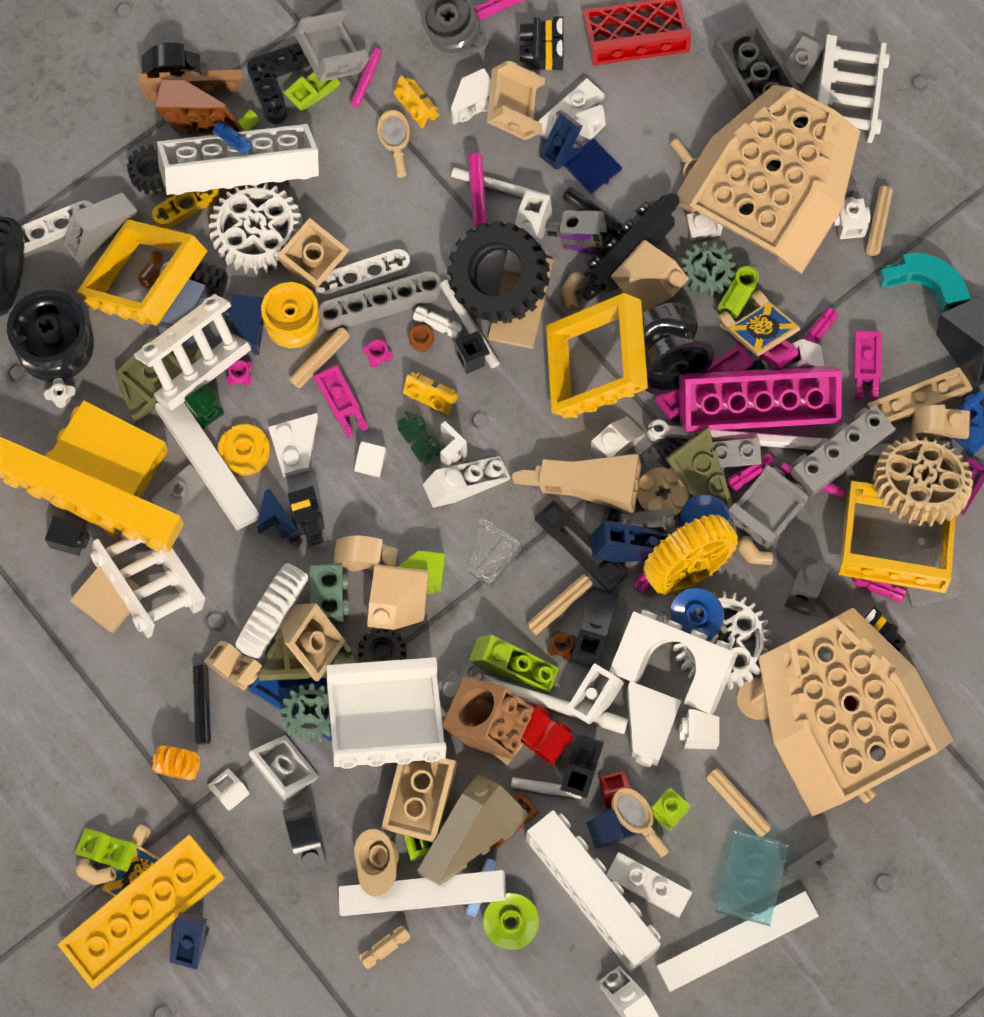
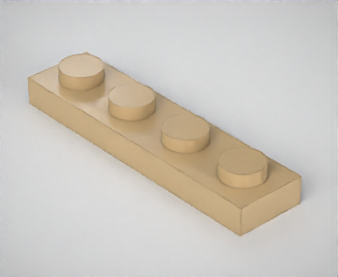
(929, 392)

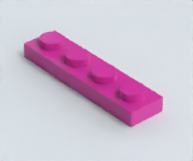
(733, 360)

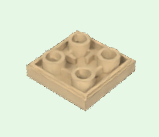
(101, 600)

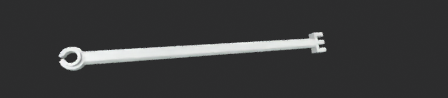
(765, 439)

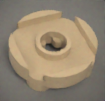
(650, 485)

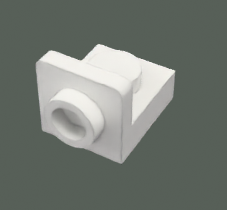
(702, 227)

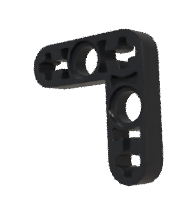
(270, 72)

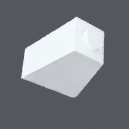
(650, 722)

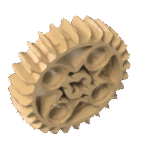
(945, 486)

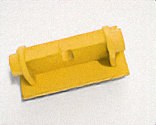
(410, 96)
(421, 389)

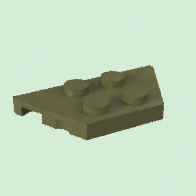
(140, 381)
(284, 665)

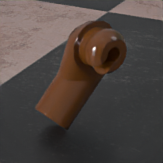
(151, 270)

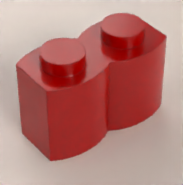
(545, 736)

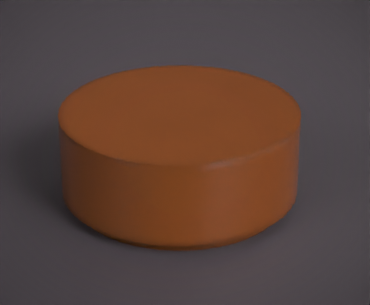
(421, 338)

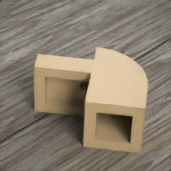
(938, 422)
(363, 553)
(233, 665)

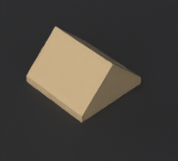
(312, 254)

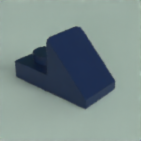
(561, 142)
(272, 513)
(608, 830)
(189, 940)

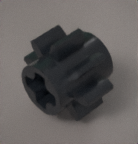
(666, 448)

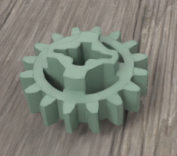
(717, 264)
(307, 725)

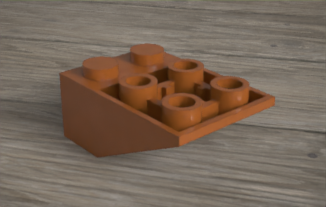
(192, 109)

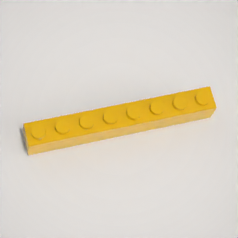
(88, 496)

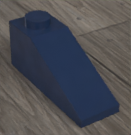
(624, 542)

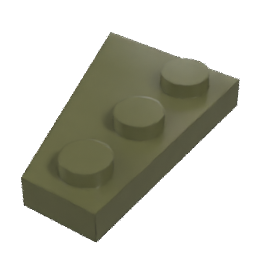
(699, 467)

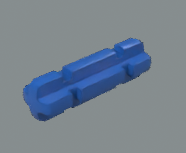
(232, 137)

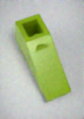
(513, 663)

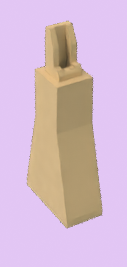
(601, 481)

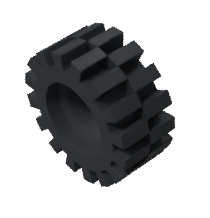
(135, 167)
(211, 277)
(381, 637)

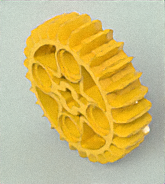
(690, 554)

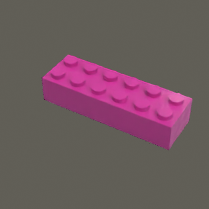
(760, 398)

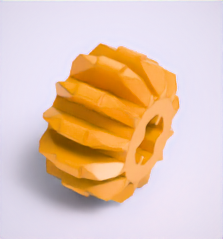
(176, 762)

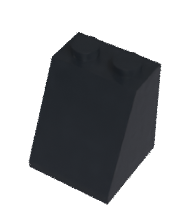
(963, 337)

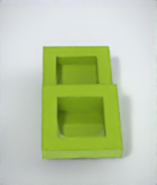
(309, 91)
(106, 850)

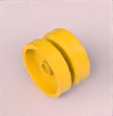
(290, 315)

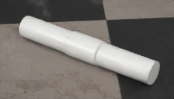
(540, 787)

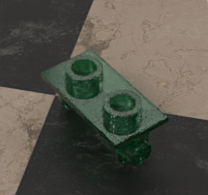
(414, 428)

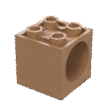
(488, 717)

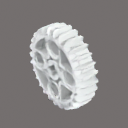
(257, 218)
(271, 611)
(731, 631)

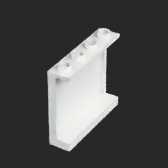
(385, 712)

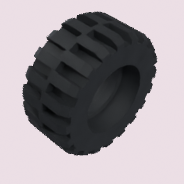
(471, 253)
(10, 262)

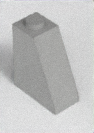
(97, 225)

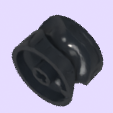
(50, 335)
(672, 347)

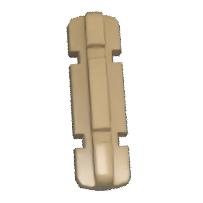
(384, 947)

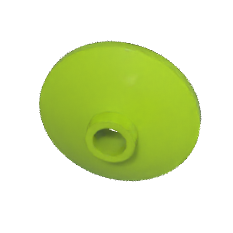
(513, 907)

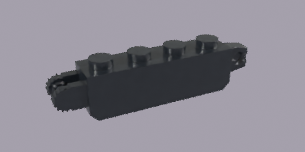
(650, 224)

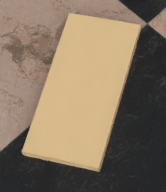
(521, 331)

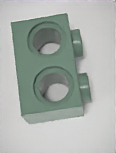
(334, 594)

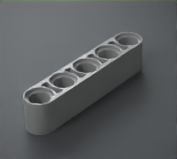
(388, 291)

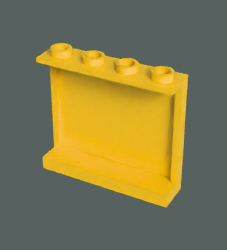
(108, 452)

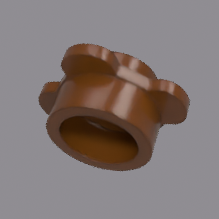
(558, 638)

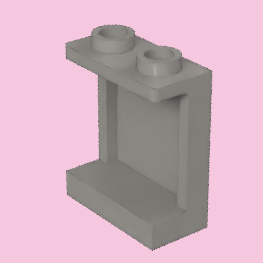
(329, 46)
(768, 507)

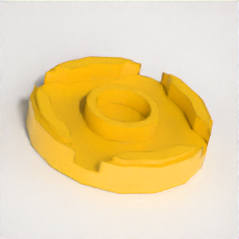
(244, 449)

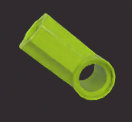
(739, 293)

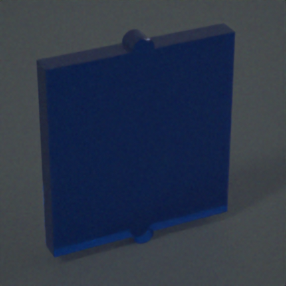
(593, 166)

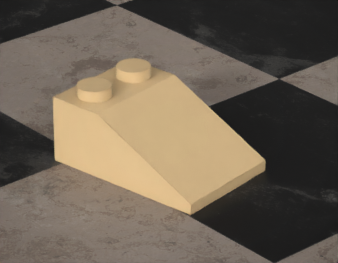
(419, 798)

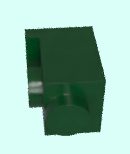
(204, 406)

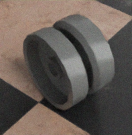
(451, 24)

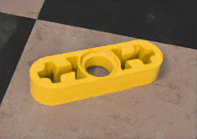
(166, 207)

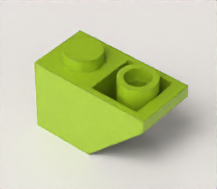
(428, 561)

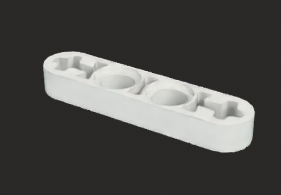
(48, 224)
(364, 278)

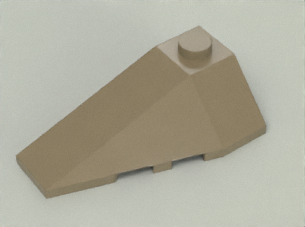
(476, 823)

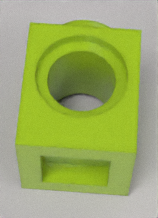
(670, 809)

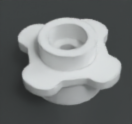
(63, 399)

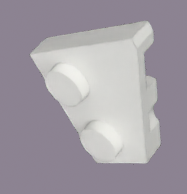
(294, 443)

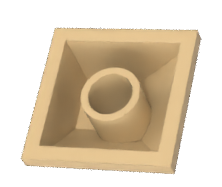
(649, 276)
(397, 597)
(311, 637)

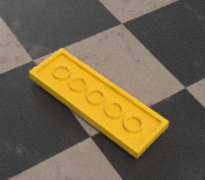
(141, 911)

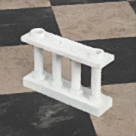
(831, 75)
(206, 368)
(175, 575)

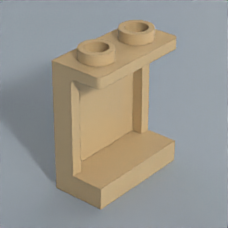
(513, 100)

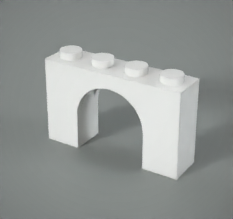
(712, 660)

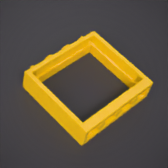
(166, 288)
(629, 312)
(889, 570)

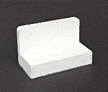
(456, 447)

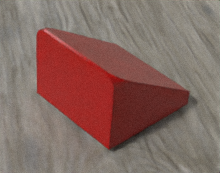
(611, 784)

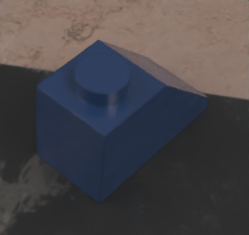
(247, 319)

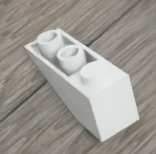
(534, 218)
(464, 480)

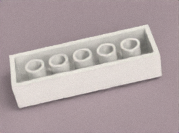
(212, 163)
(592, 890)

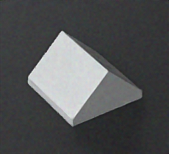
(283, 767)

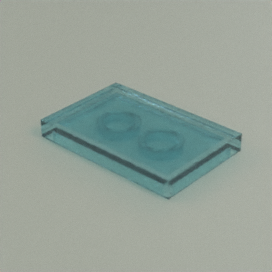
(752, 878)

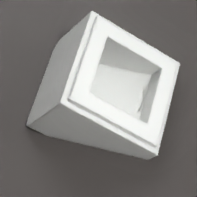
(592, 121)
(370, 459)
(228, 789)

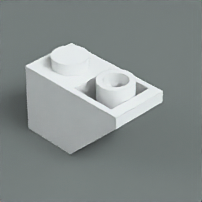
(471, 96)
(699, 730)
(626, 995)

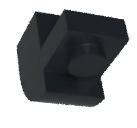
(169, 58)
(582, 765)
(304, 837)

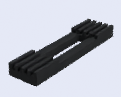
(555, 518)

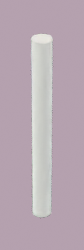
(495, 184)
(467, 321)

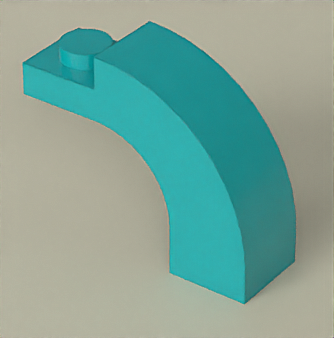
(930, 272)

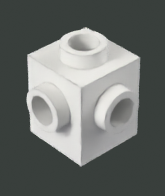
(853, 219)

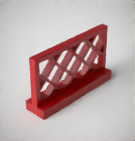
(639, 44)

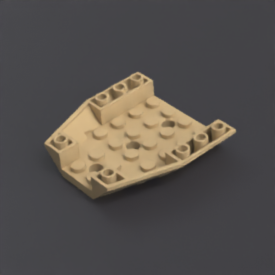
(791, 204)
(822, 740)

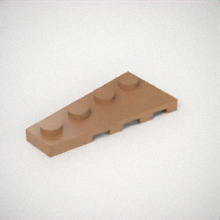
(214, 80)

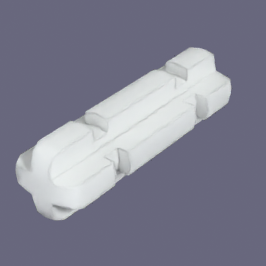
(437, 322)

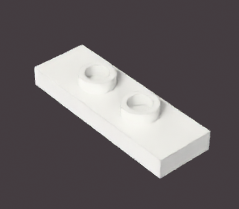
(580, 99)
(648, 885)

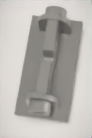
(738, 452)
(654, 519)

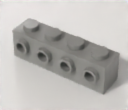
(842, 451)

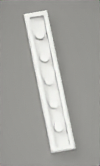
(209, 465)
(425, 894)
(736, 942)

